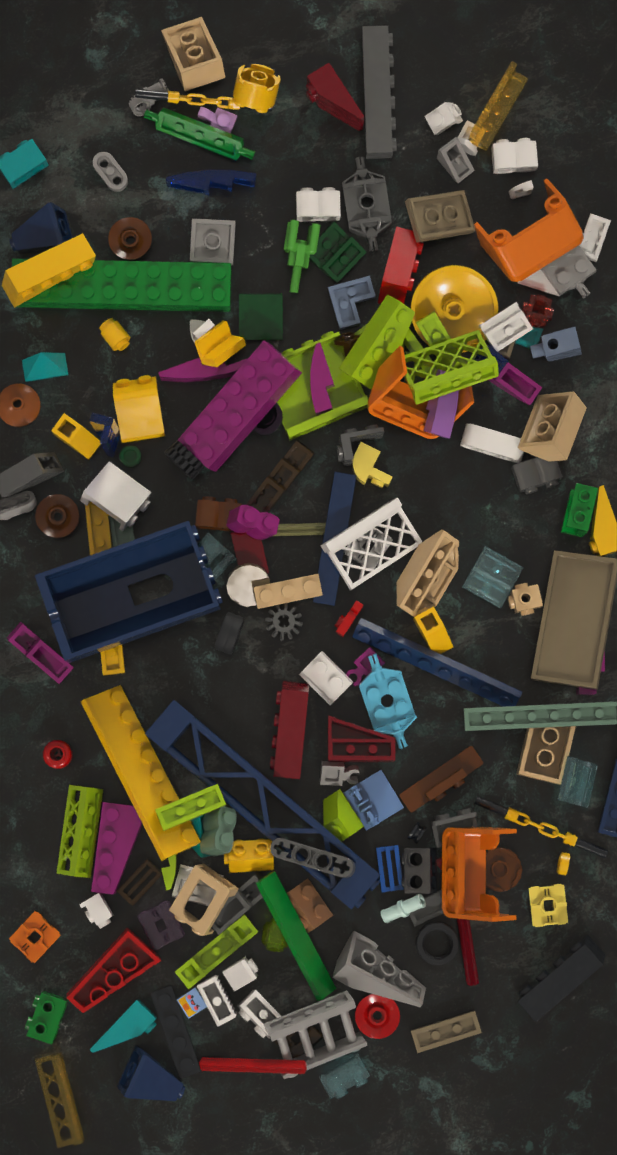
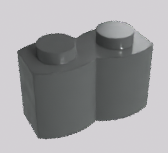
(536, 473)

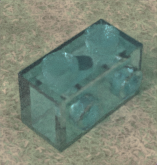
(344, 1076)

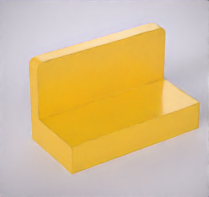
(218, 345)

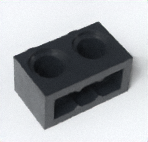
(426, 870)

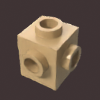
(533, 597)

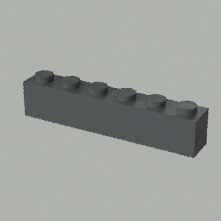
(377, 92)

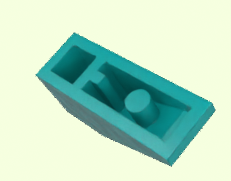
(130, 1025)

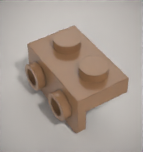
(309, 905)

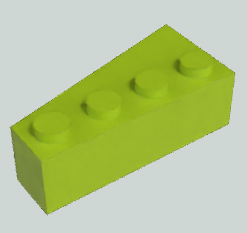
(378, 341)

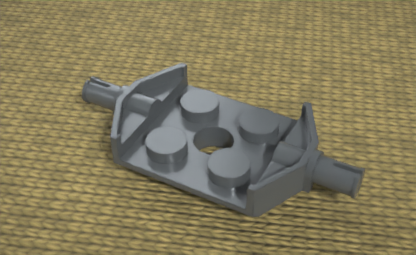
(367, 220)

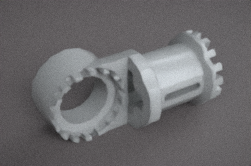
(147, 103)

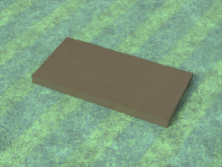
(575, 620)

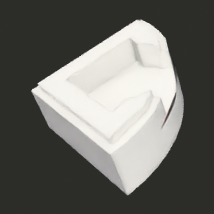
(521, 190)

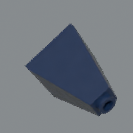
(42, 231)
(148, 1079)

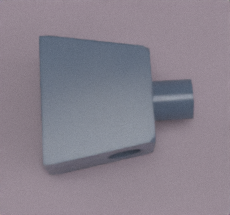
(567, 344)

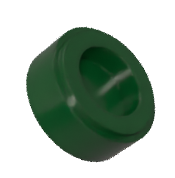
(130, 456)

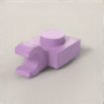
(220, 119)

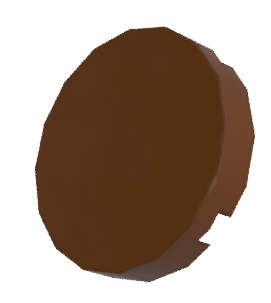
(502, 869)

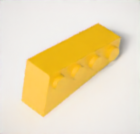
(47, 269)

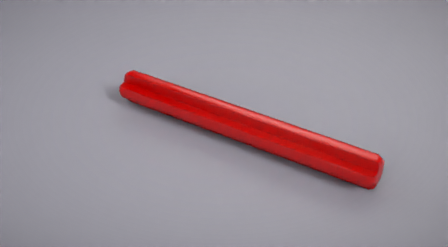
(253, 1065)

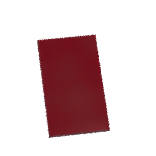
(249, 550)

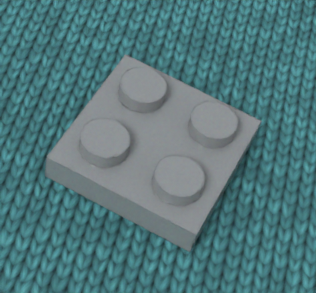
(212, 241)

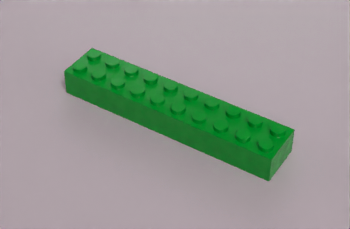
(141, 287)

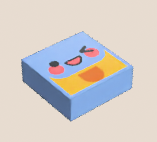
(191, 1002)

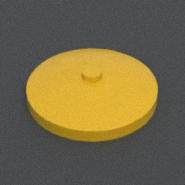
(459, 299)

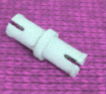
(403, 908)

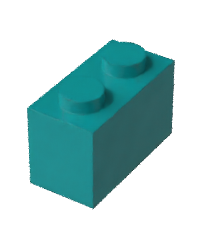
(22, 163)

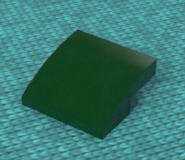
(336, 252)
(261, 316)

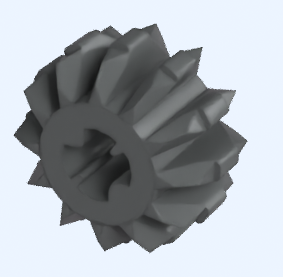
(275, 620)

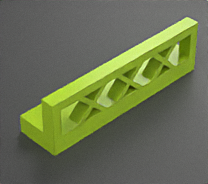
(83, 831)

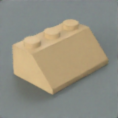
(553, 426)

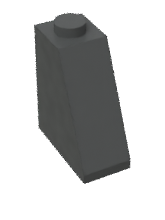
(29, 473)

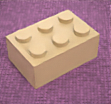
(545, 753)

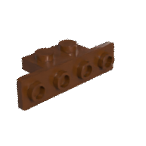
(437, 782)

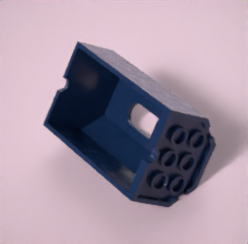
(92, 597)

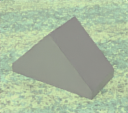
(455, 160)

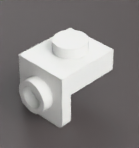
(444, 117)

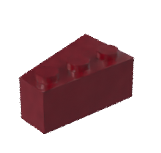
(357, 744)

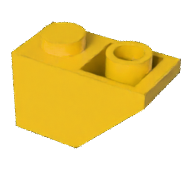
(76, 436)
(433, 631)

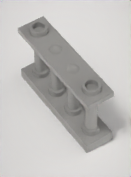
(311, 1015)

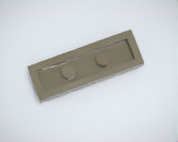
(446, 1031)

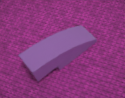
(441, 413)

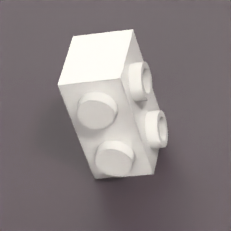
(257, 1010)

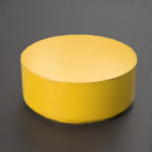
(563, 863)

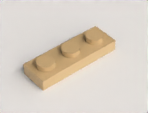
(287, 591)

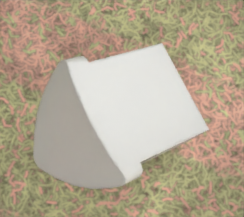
(463, 137)
(199, 328)

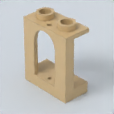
(224, 890)

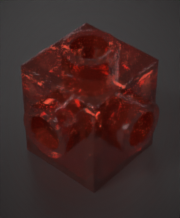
(542, 305)

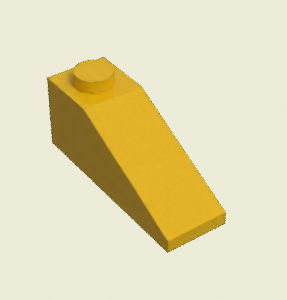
(603, 526)

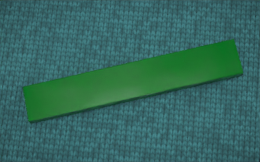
(296, 936)

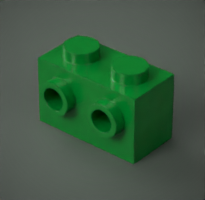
(47, 1017)

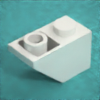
(241, 973)

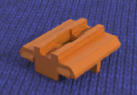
(22, 935)

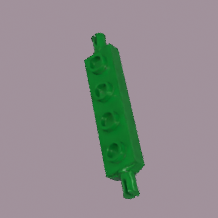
(199, 133)

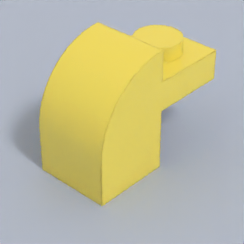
(363, 466)

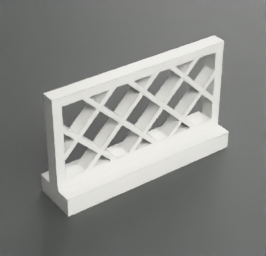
(359, 529)

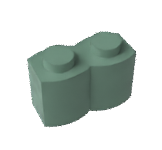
(218, 833)

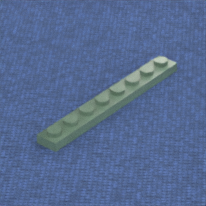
(540, 716)

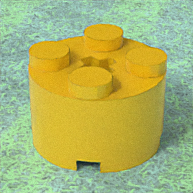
(256, 87)

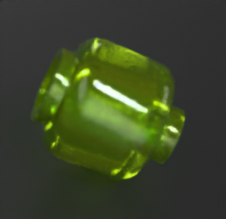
(272, 937)

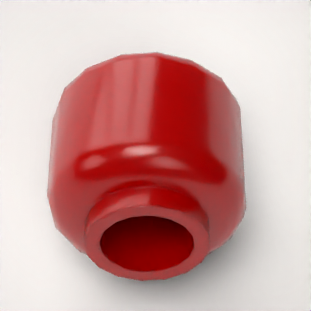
(50, 757)

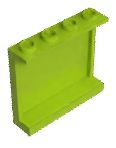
(297, 402)

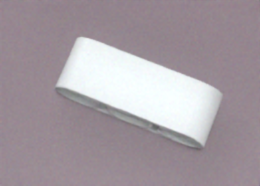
(492, 443)

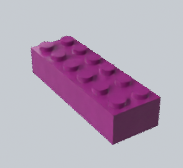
(239, 406)

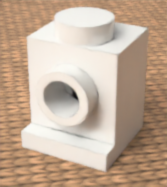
(97, 910)

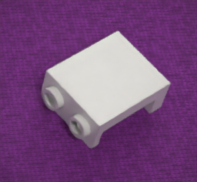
(117, 495)

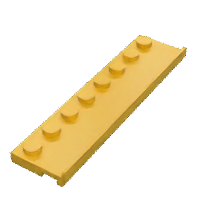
(138, 768)

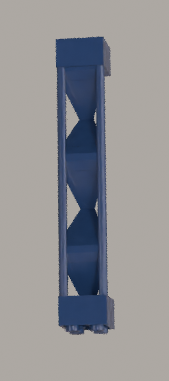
(172, 726)

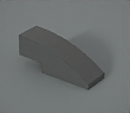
(237, 905)

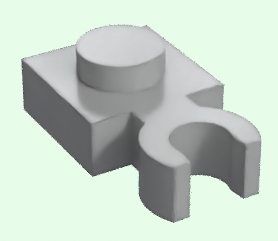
(334, 773)

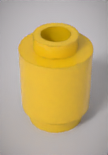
(114, 334)

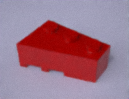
(400, 265)

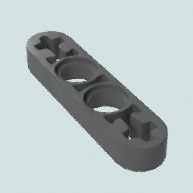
(312, 859)

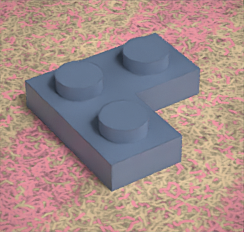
(344, 298)

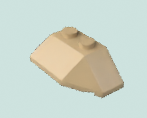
(428, 573)

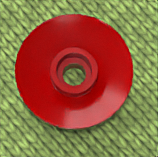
(380, 1027)

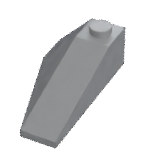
(370, 971)

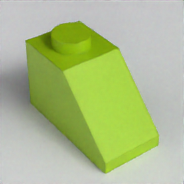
(339, 816)

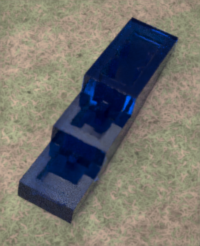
(203, 180)

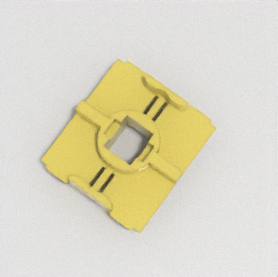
(559, 904)

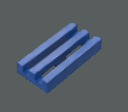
(389, 865)

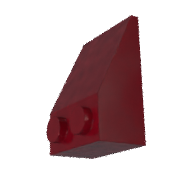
(332, 96)

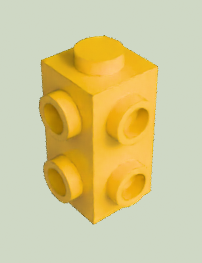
(250, 856)

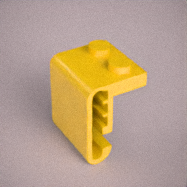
(138, 409)

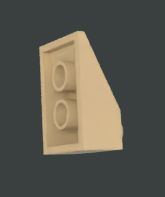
(193, 53)

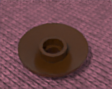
(125, 229)
(49, 508)

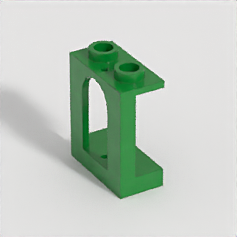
(579, 510)

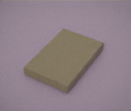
(440, 216)

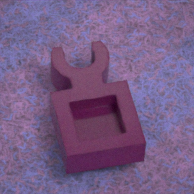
(363, 665)

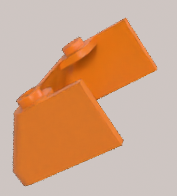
(536, 245)
(394, 401)
(465, 873)

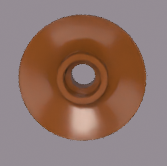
(26, 412)

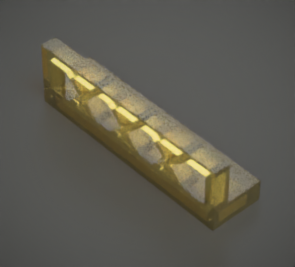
(497, 108)
(67, 1100)

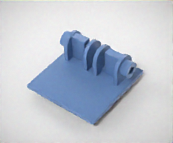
(373, 800)

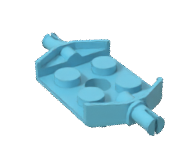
(397, 716)

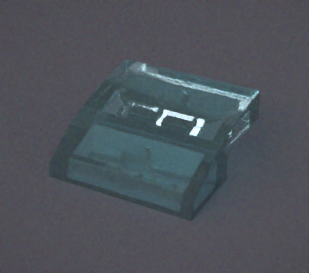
(492, 577)
(577, 782)

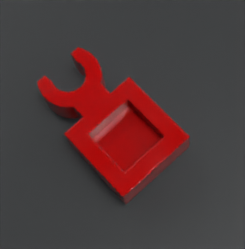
(344, 623)

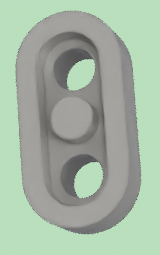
(110, 172)
(17, 504)

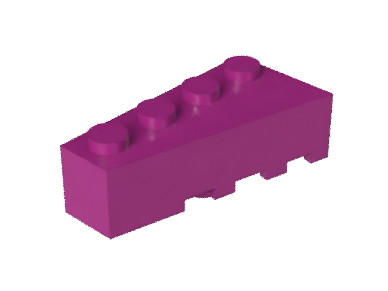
(115, 844)

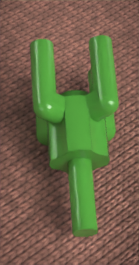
(299, 250)

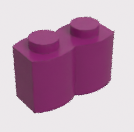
(250, 521)

